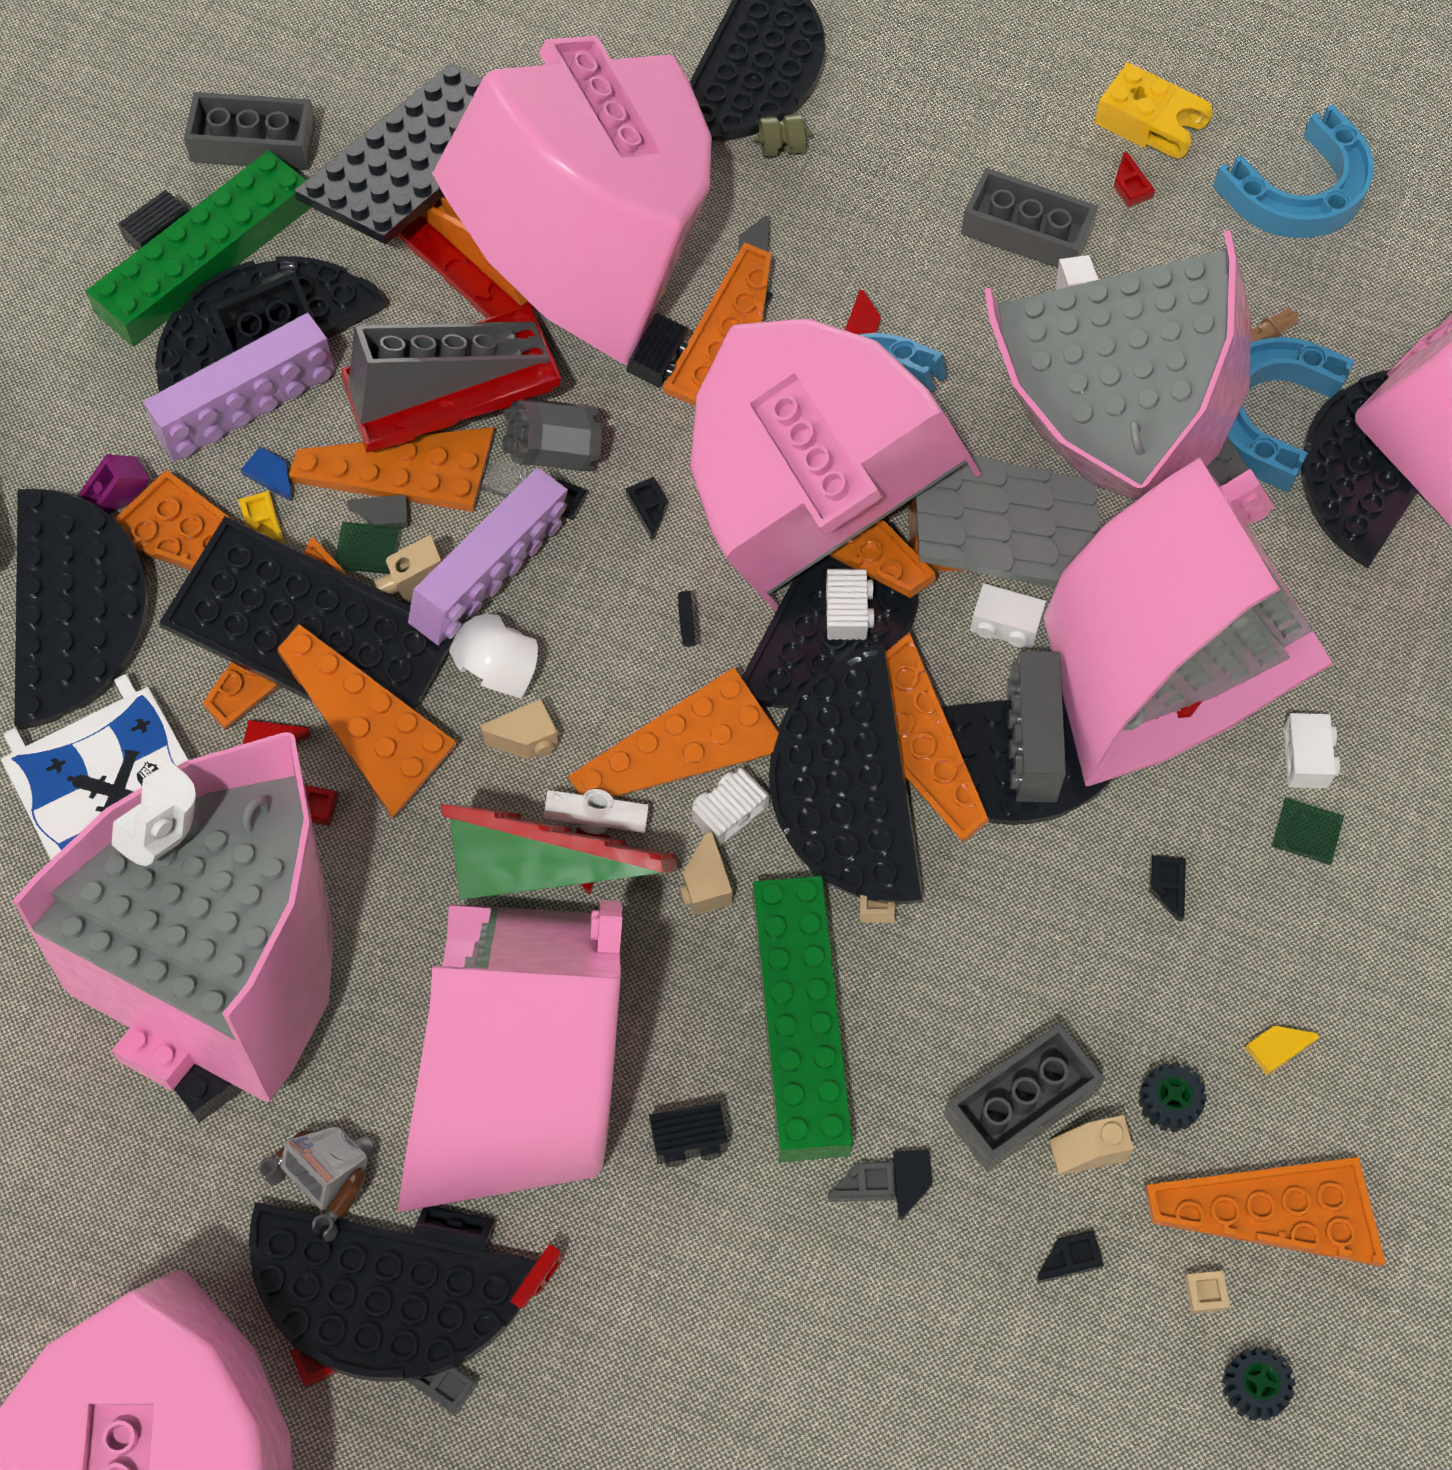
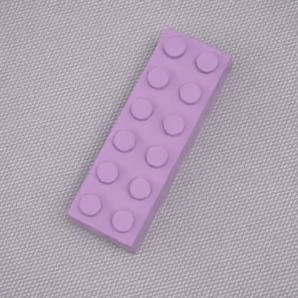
(240, 387)
(487, 557)

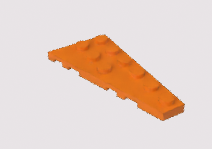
(429, 470)
(928, 746)
(1295, 1207)

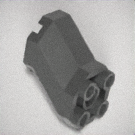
(552, 434)

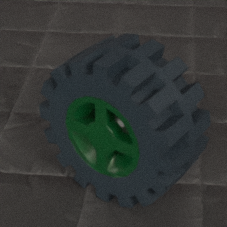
(1179, 1087)

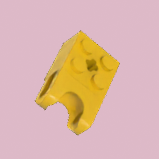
(1151, 111)

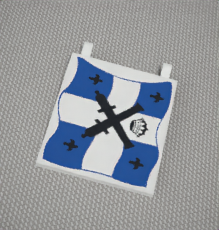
(90, 764)

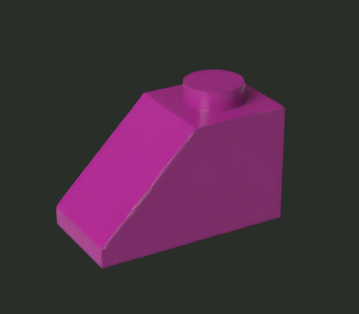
(115, 482)

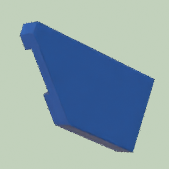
(269, 472)

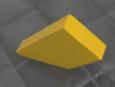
(261, 516)
(1279, 1046)

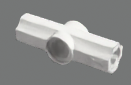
(595, 811)

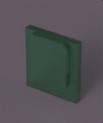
(366, 547)
(1307, 831)

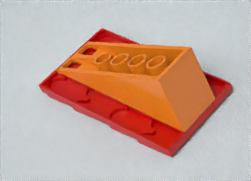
(450, 250)

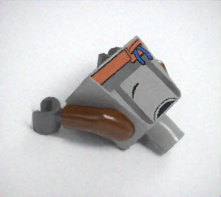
(326, 1169)

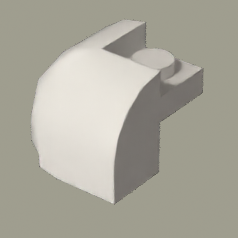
(495, 654)
(159, 819)

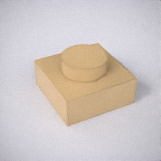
(876, 912)
(1207, 1292)

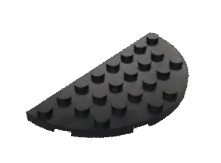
(758, 65)
(192, 343)
(1349, 479)
(76, 604)
(797, 640)
(984, 745)
(844, 782)
(379, 1297)

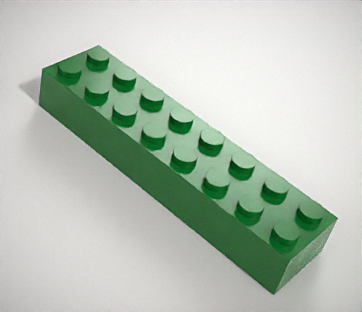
(199, 245)
(801, 1020)

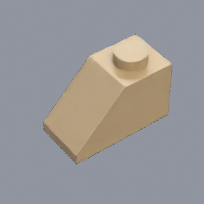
(522, 732)
(705, 879)
(1092, 1145)

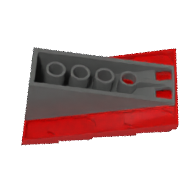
(435, 374)

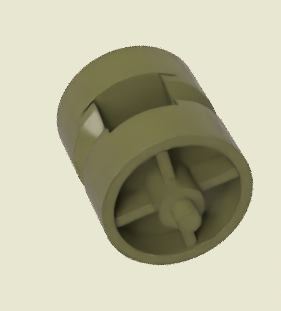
(782, 135)

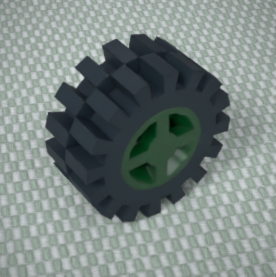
(1263, 1371)

